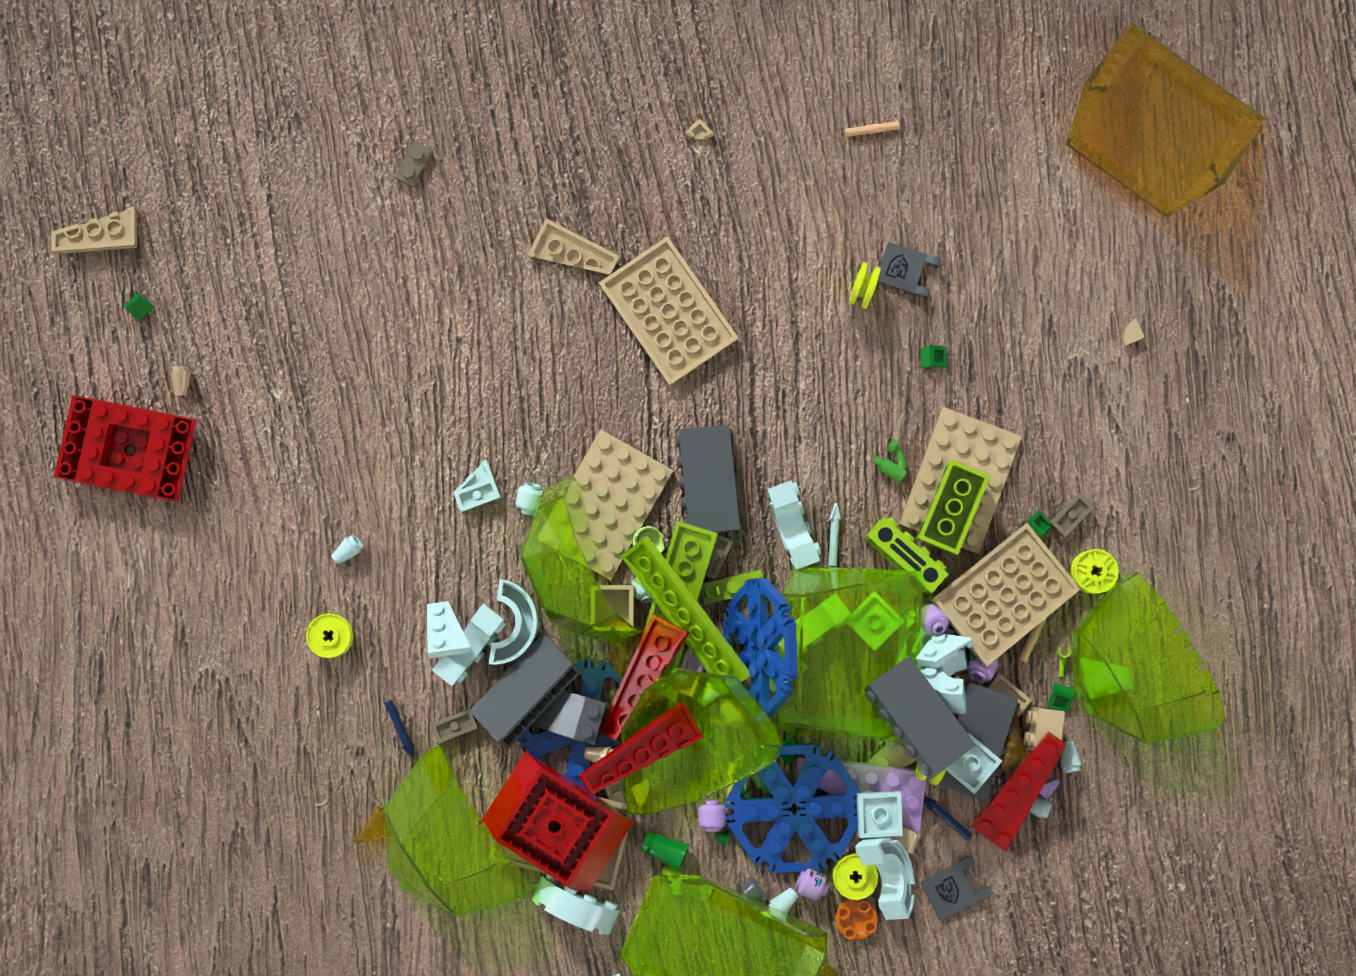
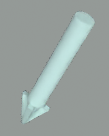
(834, 532)

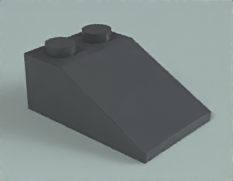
(574, 717)

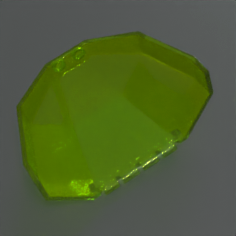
(562, 573)
(1138, 667)
(734, 746)
(441, 849)

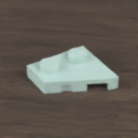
(477, 489)
(941, 649)

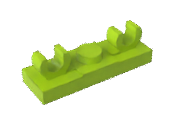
(727, 587)

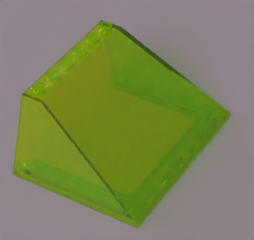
(848, 635)

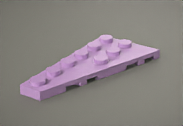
(879, 778)

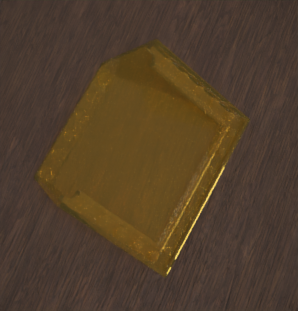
(1159, 124)

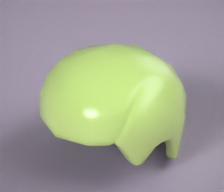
(653, 533)

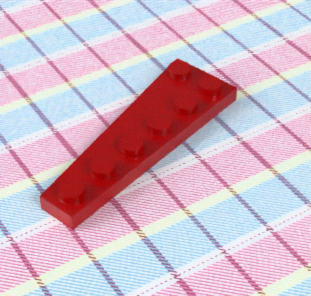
(651, 659)
(657, 740)
(1012, 803)

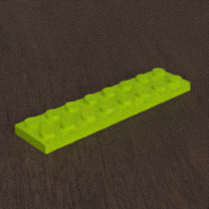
(689, 558)
(683, 610)

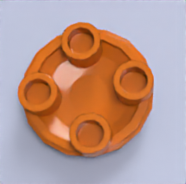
(856, 919)

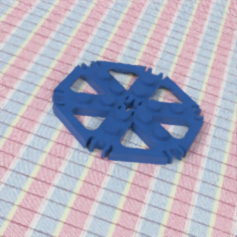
(760, 638)
(549, 741)
(803, 795)

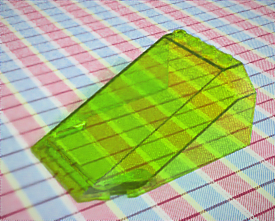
(711, 930)

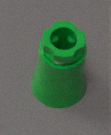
(665, 850)

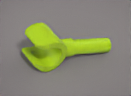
(1062, 660)

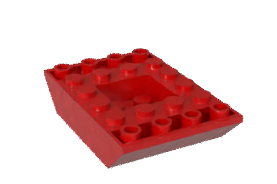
(97, 445)
(540, 795)

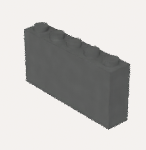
(708, 478)
(525, 691)
(919, 717)
(989, 721)

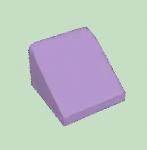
(1048, 788)

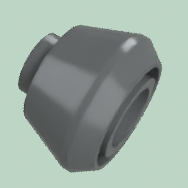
(753, 890)

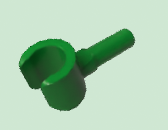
(722, 837)

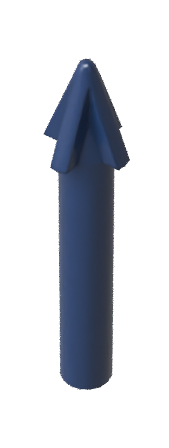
(407, 746)
(932, 805)

